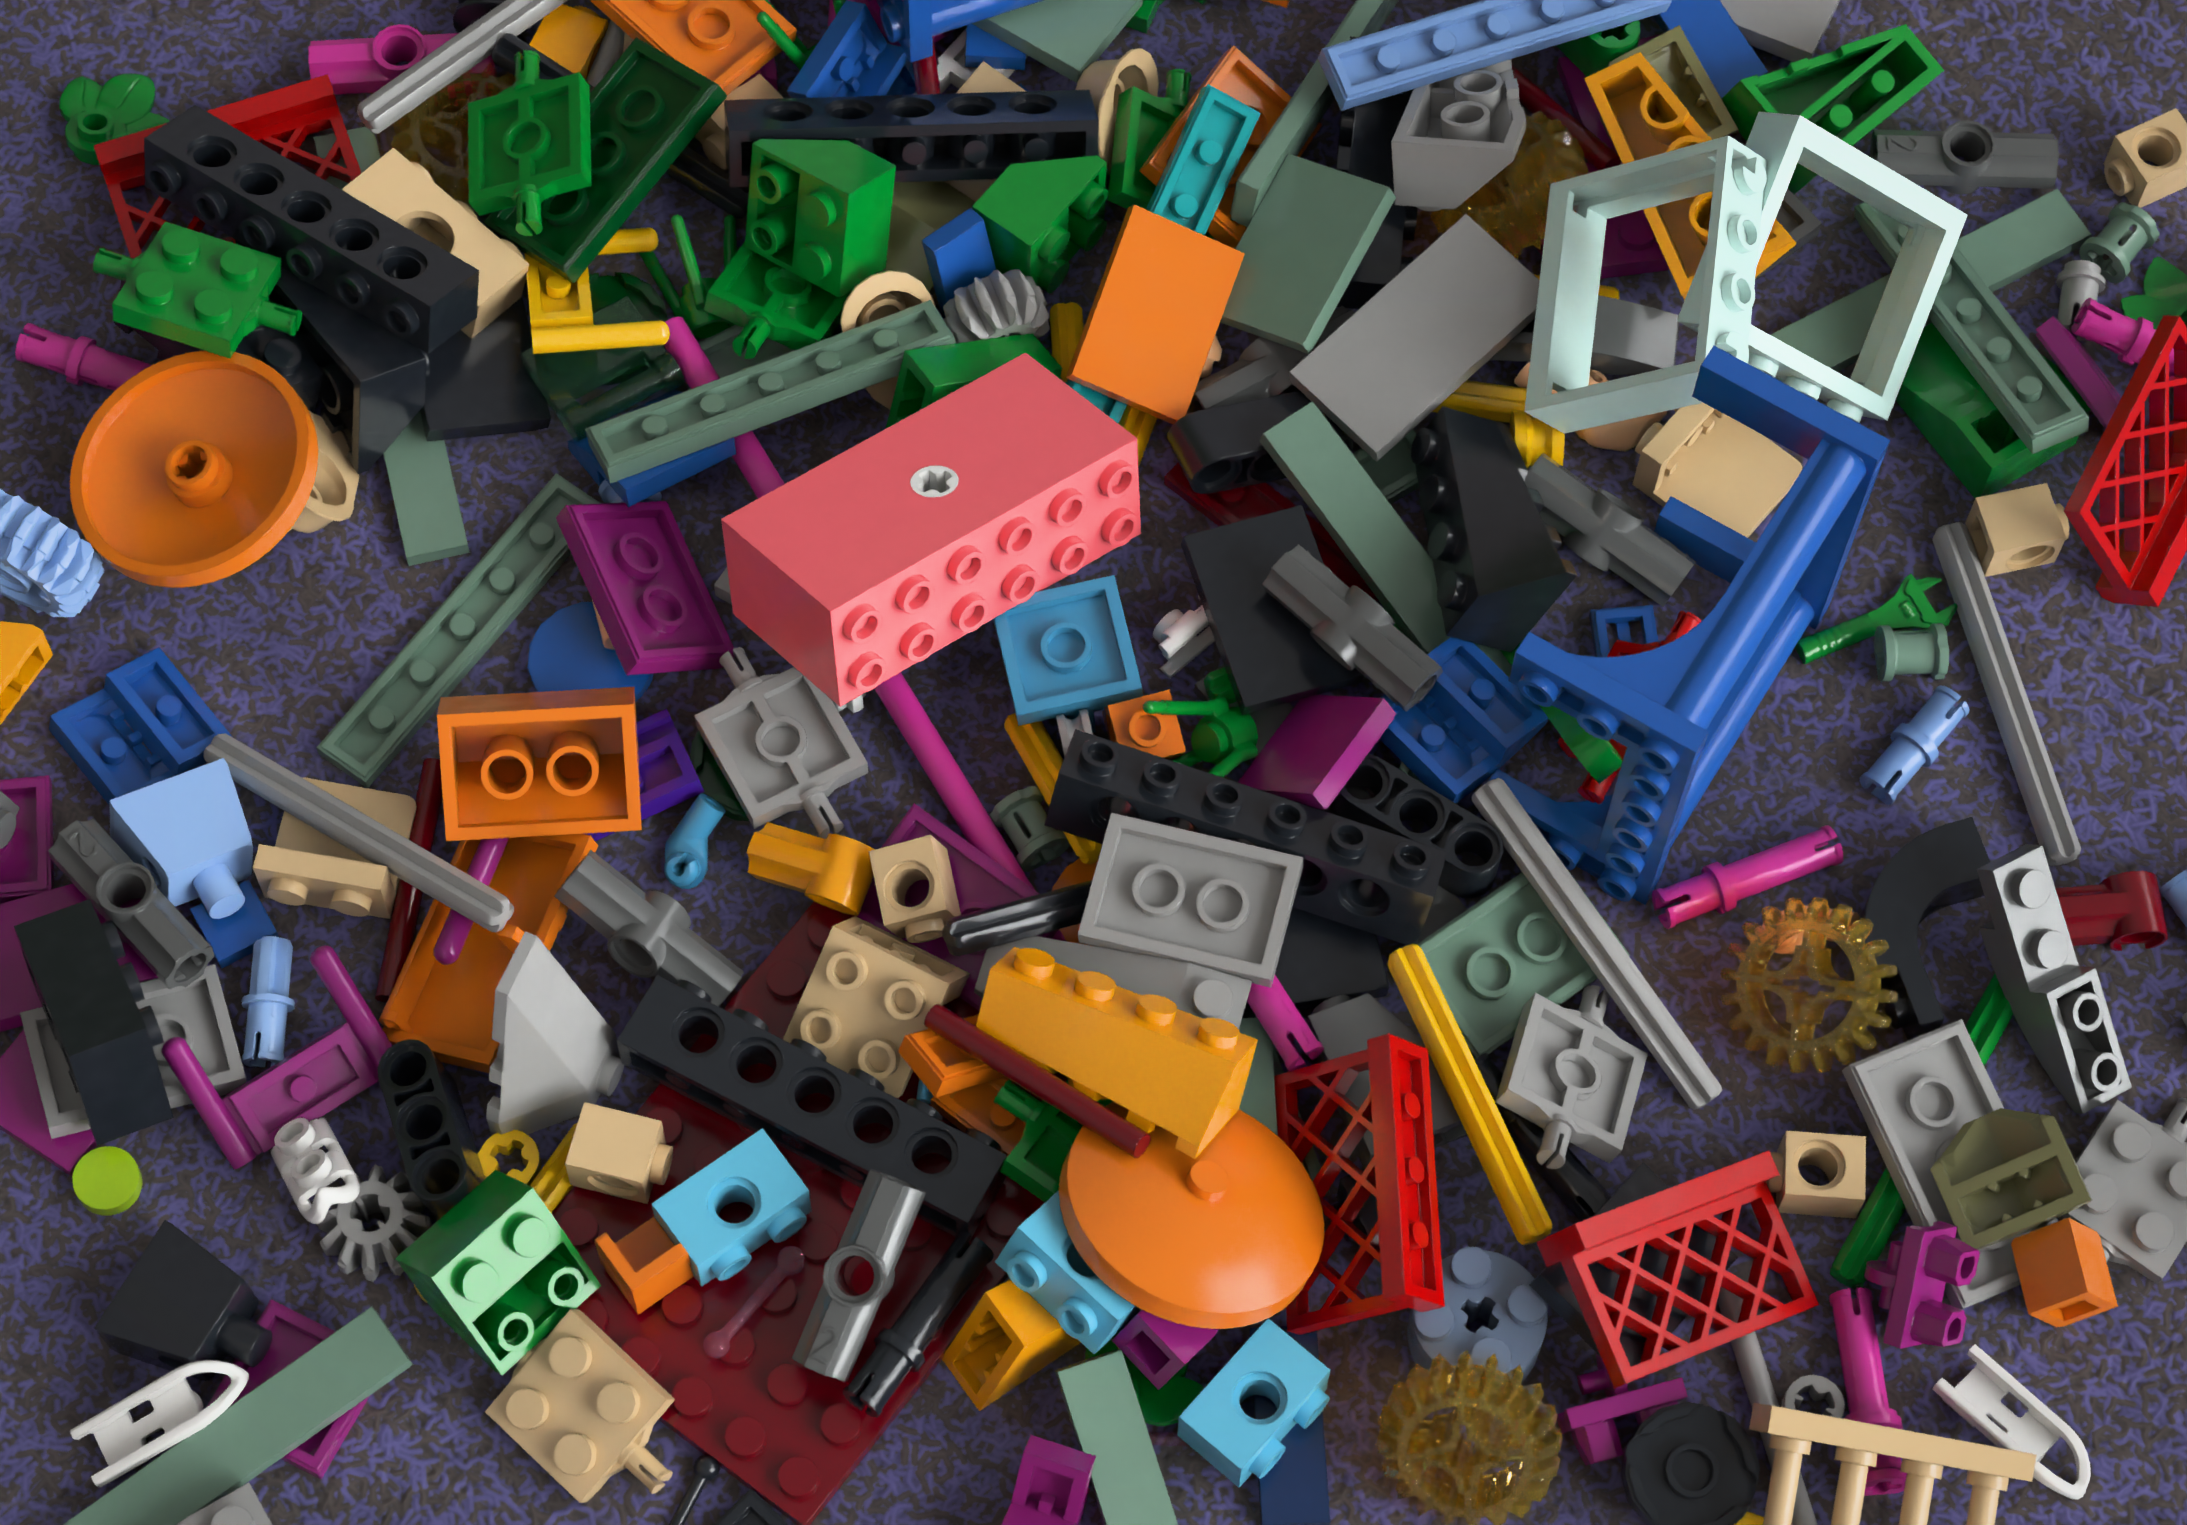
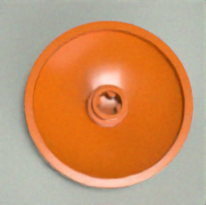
(194, 469)
(1196, 1237)

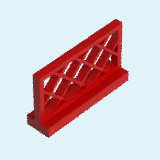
(268, 118)
(2154, 522)
(1398, 1176)
(1650, 1222)

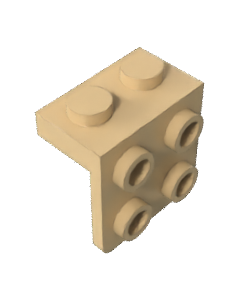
(1714, 467)
(326, 874)

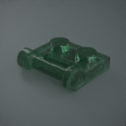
(570, 375)

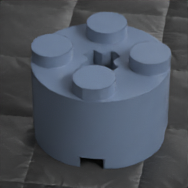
(1486, 1288)

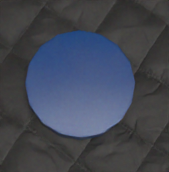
(572, 656)

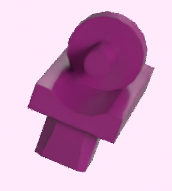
(1915, 1285)
(1593, 1422)

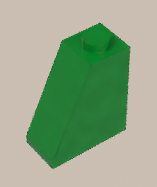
(942, 369)

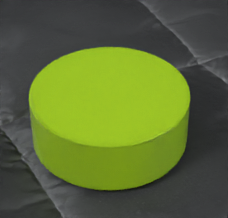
(107, 1180)

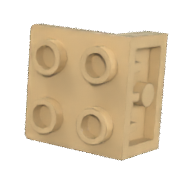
(868, 997)

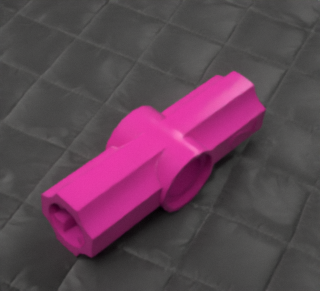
(369, 63)

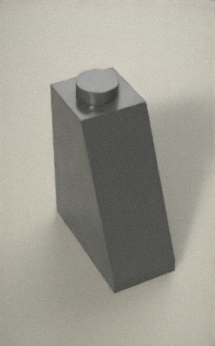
(1344, 1029)

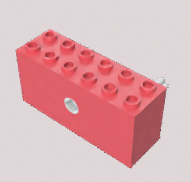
(932, 528)

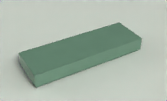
(1114, 1430)

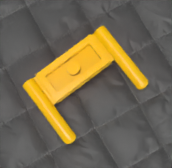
(563, 310)

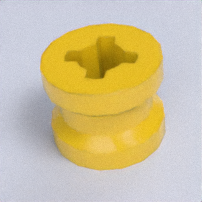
(1535, 438)

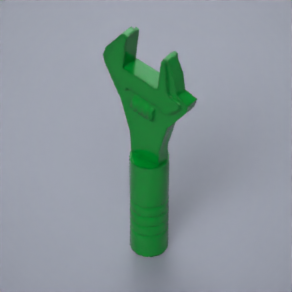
(1903, 611)

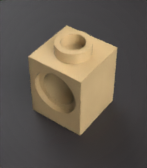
(2159, 141)
(2017, 529)
(897, 869)
(618, 1153)
(1838, 1156)

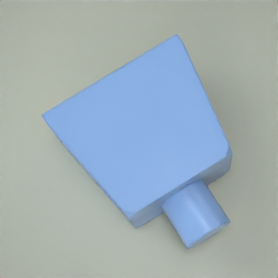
(189, 837)

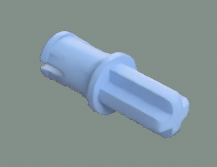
(268, 1002)

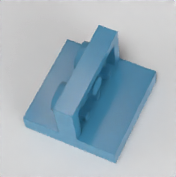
(1068, 652)

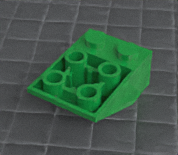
(1963, 420)

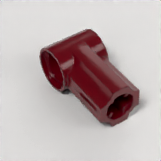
(2116, 911)

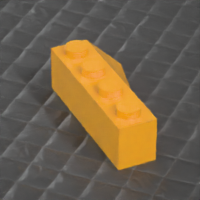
(1651, 120)
(1120, 1045)

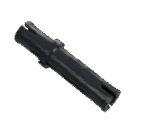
(1570, 1182)
(903, 1344)

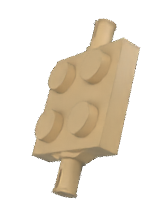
(583, 1409)

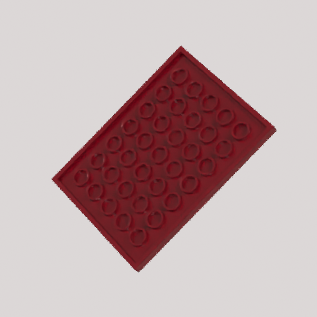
(756, 1406)

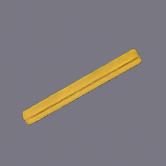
(1469, 1095)

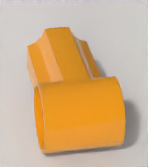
(826, 870)

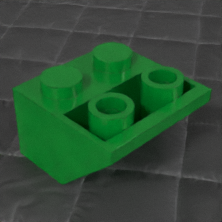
(820, 210)
(1044, 215)
(499, 1270)

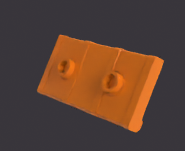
(454, 1002)

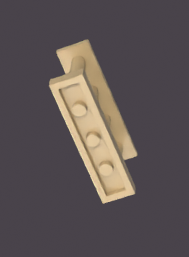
(1858, 1449)

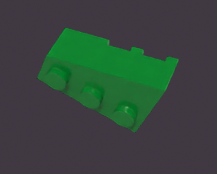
(1839, 91)

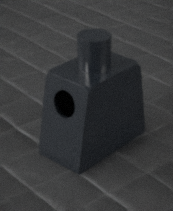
(183, 1308)

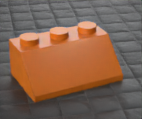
(539, 763)

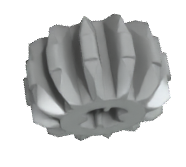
(997, 308)
(402, 1227)

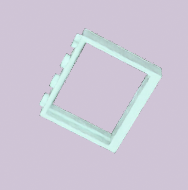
(1573, 272)
(1909, 291)

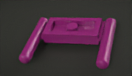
(297, 1087)

